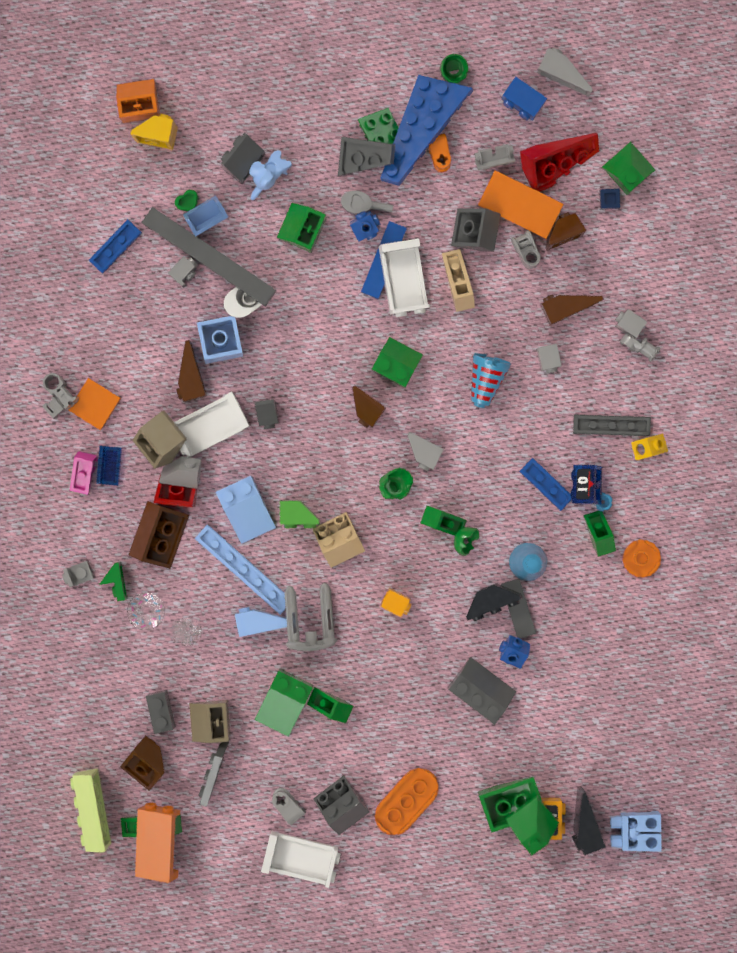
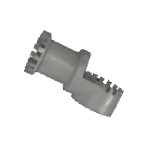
(644, 347)

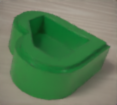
(187, 201)

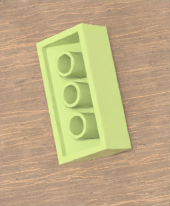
(91, 810)

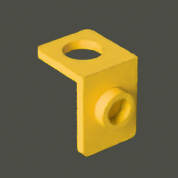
(653, 446)

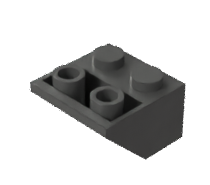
(241, 157)
(341, 805)

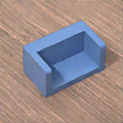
(205, 216)

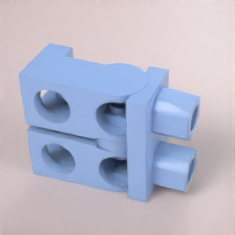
(638, 831)

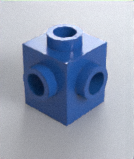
(362, 232)
(514, 651)

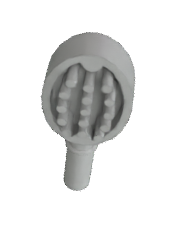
(357, 201)

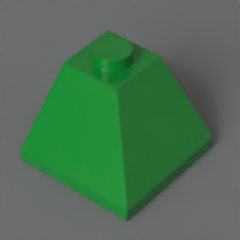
(628, 168)
(533, 825)

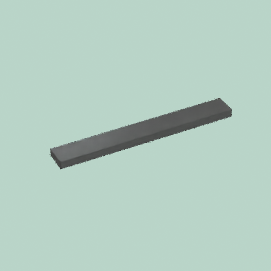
(209, 256)

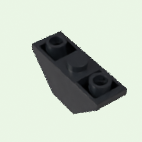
(491, 600)

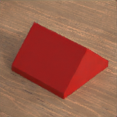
(175, 495)

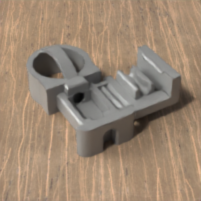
(61, 398)

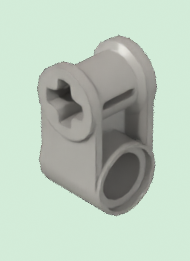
(524, 246)
(289, 808)

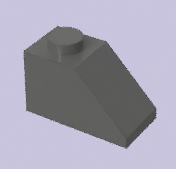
(267, 413)

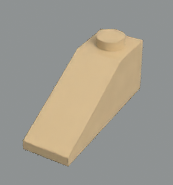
(458, 280)

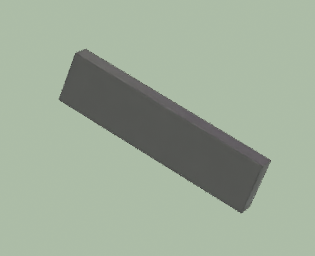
(611, 425)

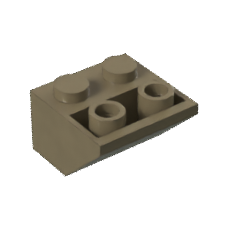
(159, 440)
(210, 721)

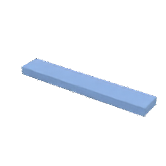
(242, 568)

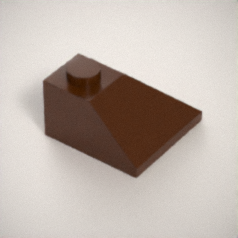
(566, 229)
(367, 408)
(145, 763)

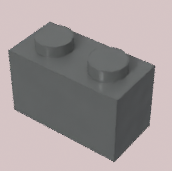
(160, 711)

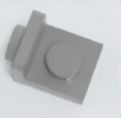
(77, 574)

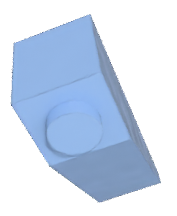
(257, 621)

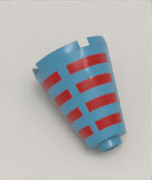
(486, 378)

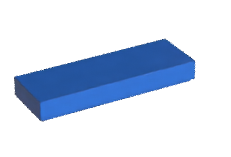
(115, 246)
(546, 484)

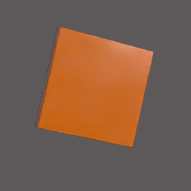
(95, 404)

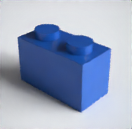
(523, 99)

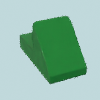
(116, 576)

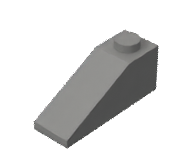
(561, 70)

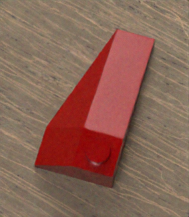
(551, 160)

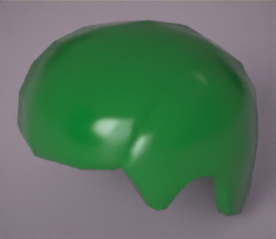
(451, 63)
(463, 533)

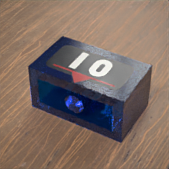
(586, 484)

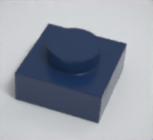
(609, 198)

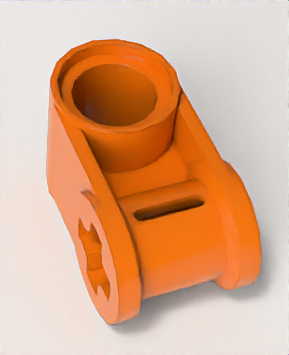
(439, 150)

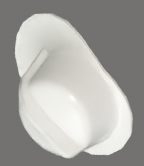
(239, 303)

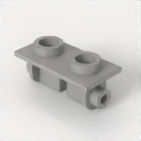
(485, 159)

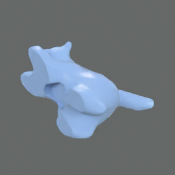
(266, 174)

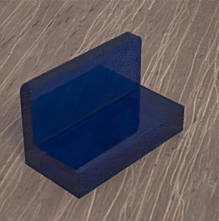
(109, 465)

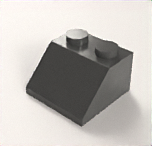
(476, 229)

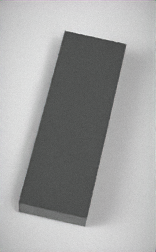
(520, 613)

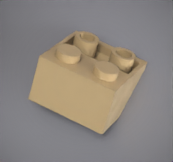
(338, 540)

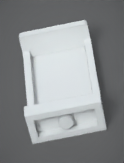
(403, 277)
(211, 424)
(301, 858)

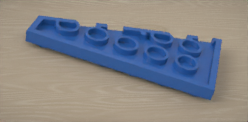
(424, 119)

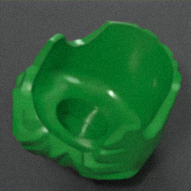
(396, 484)

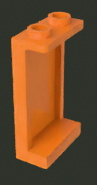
(156, 843)

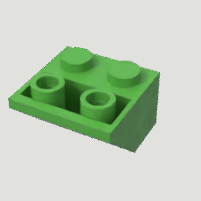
(297, 513)

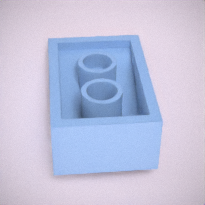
(245, 509)

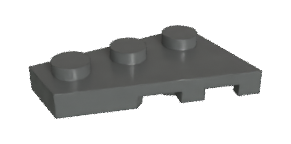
(363, 155)

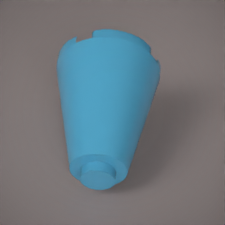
(528, 561)

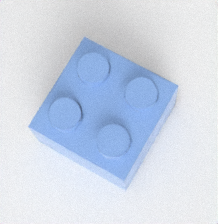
(219, 339)

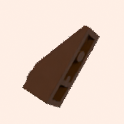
(564, 306)
(190, 379)

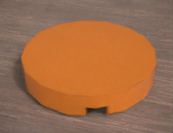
(641, 558)

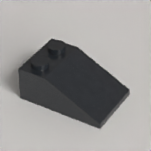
(585, 827)

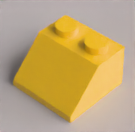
(156, 132)

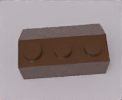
(158, 535)

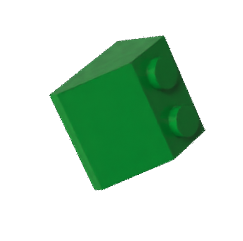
(397, 362)

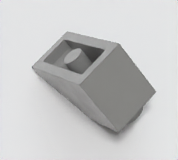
(425, 452)
(182, 472)

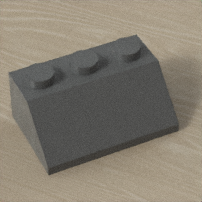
(482, 690)

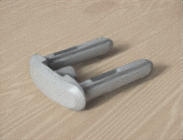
(311, 643)

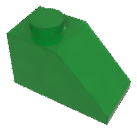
(442, 520)
(600, 533)
(330, 705)

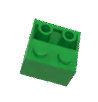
(302, 227)

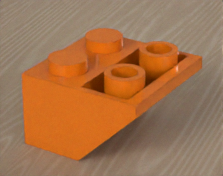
(137, 100)

